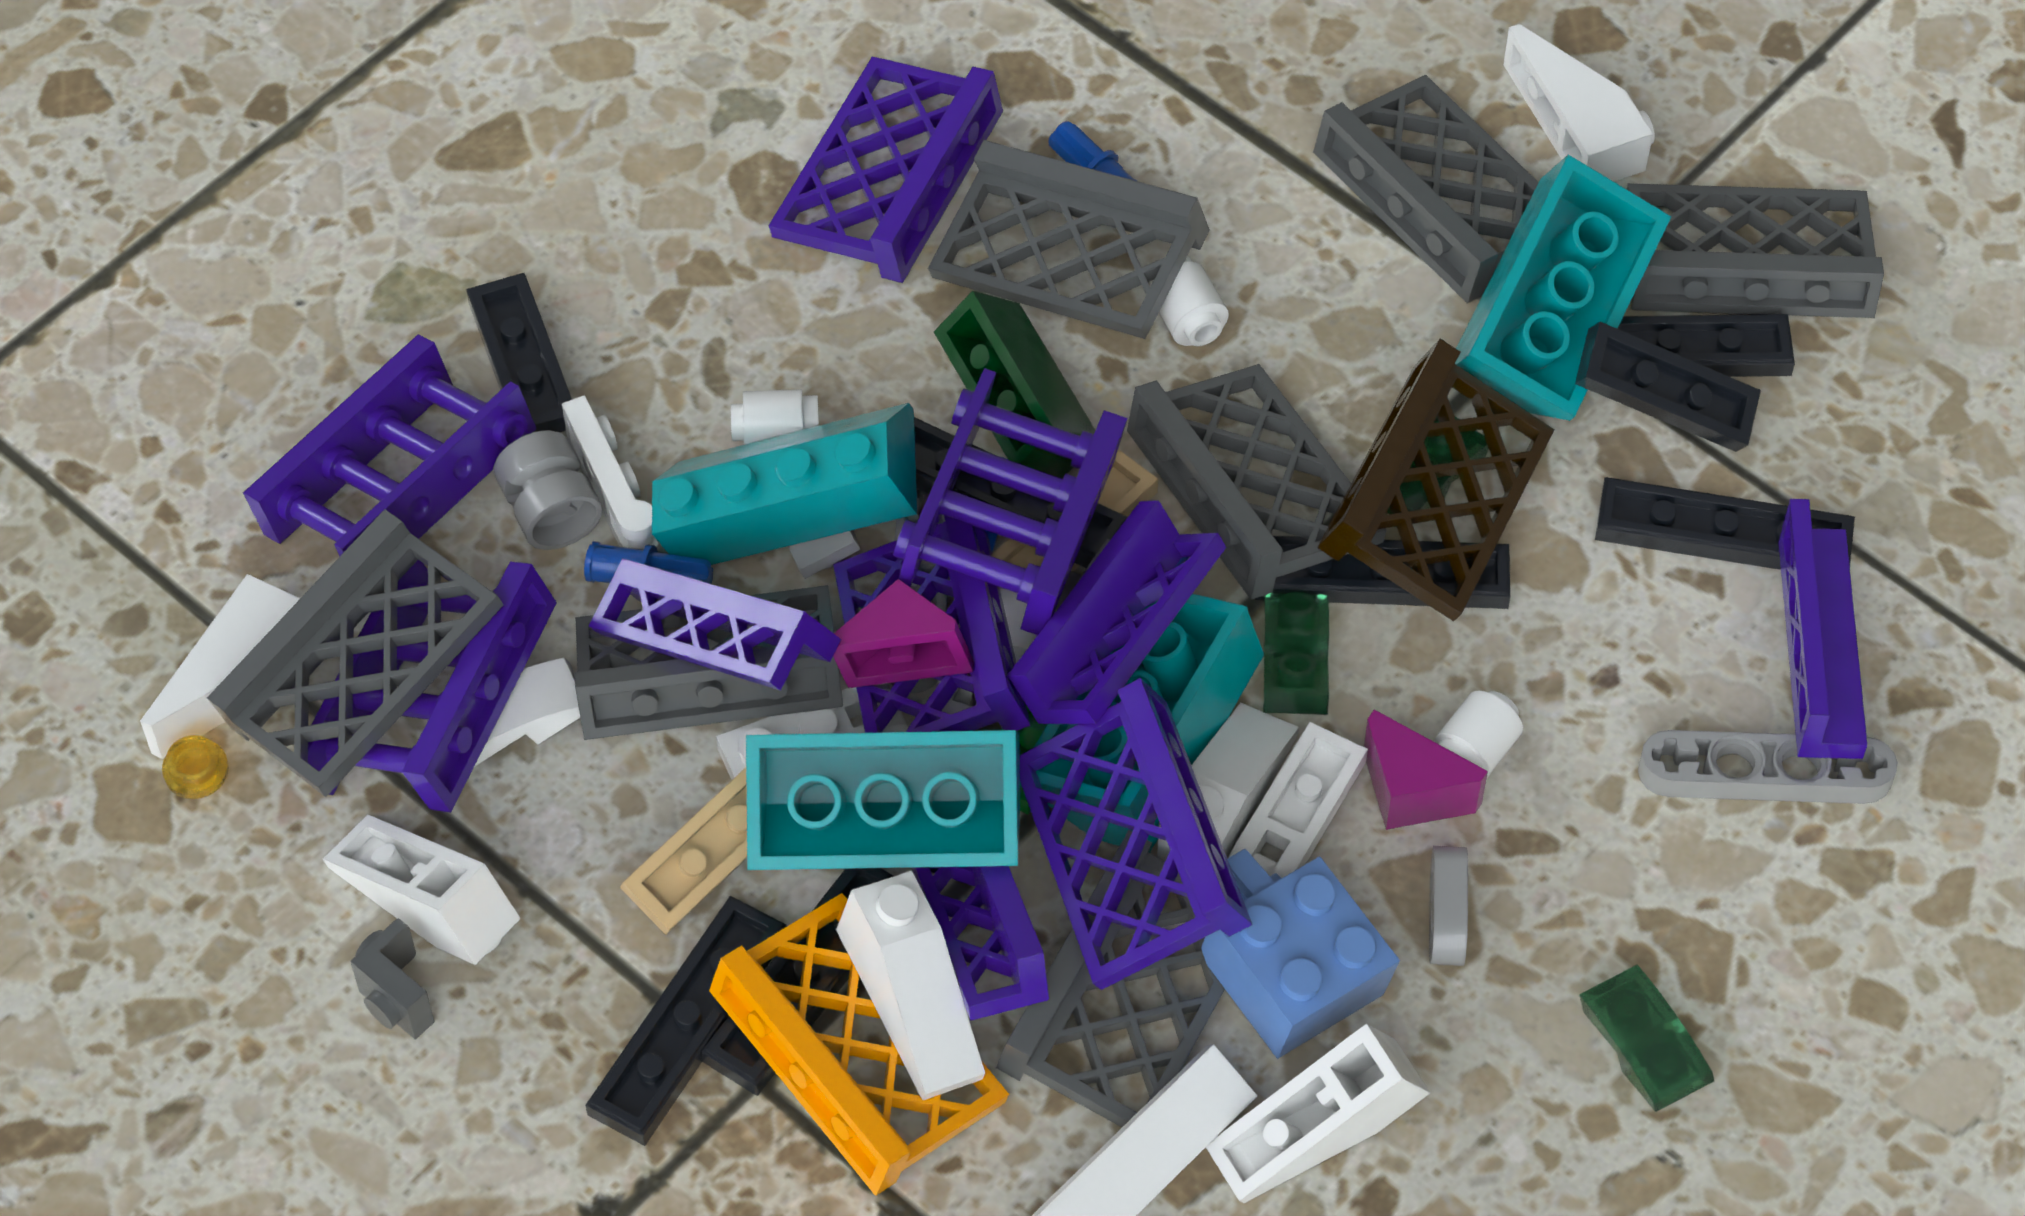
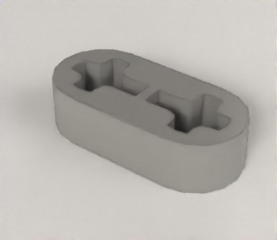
(1448, 905)

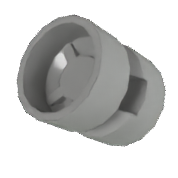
(546, 490)

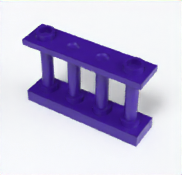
(365, 425)
(1053, 540)
(473, 698)

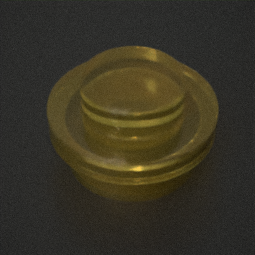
(195, 767)

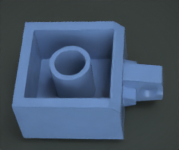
(1303, 958)

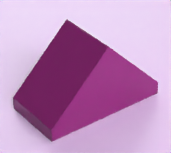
(900, 640)
(1417, 777)

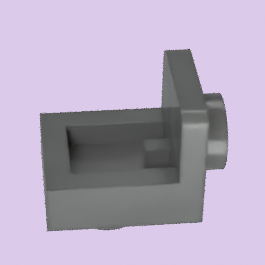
(388, 990)

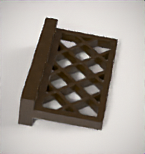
(1388, 465)

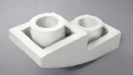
(538, 706)

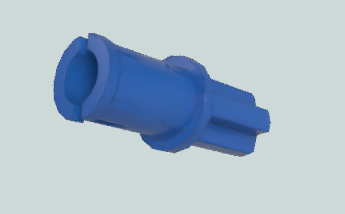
(1080, 150)
(604, 559)

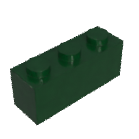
(1027, 381)

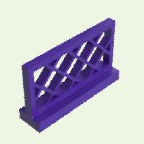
(926, 189)
(983, 626)
(1184, 823)

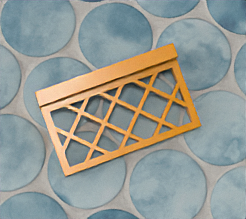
(807, 1059)

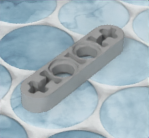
(1768, 776)

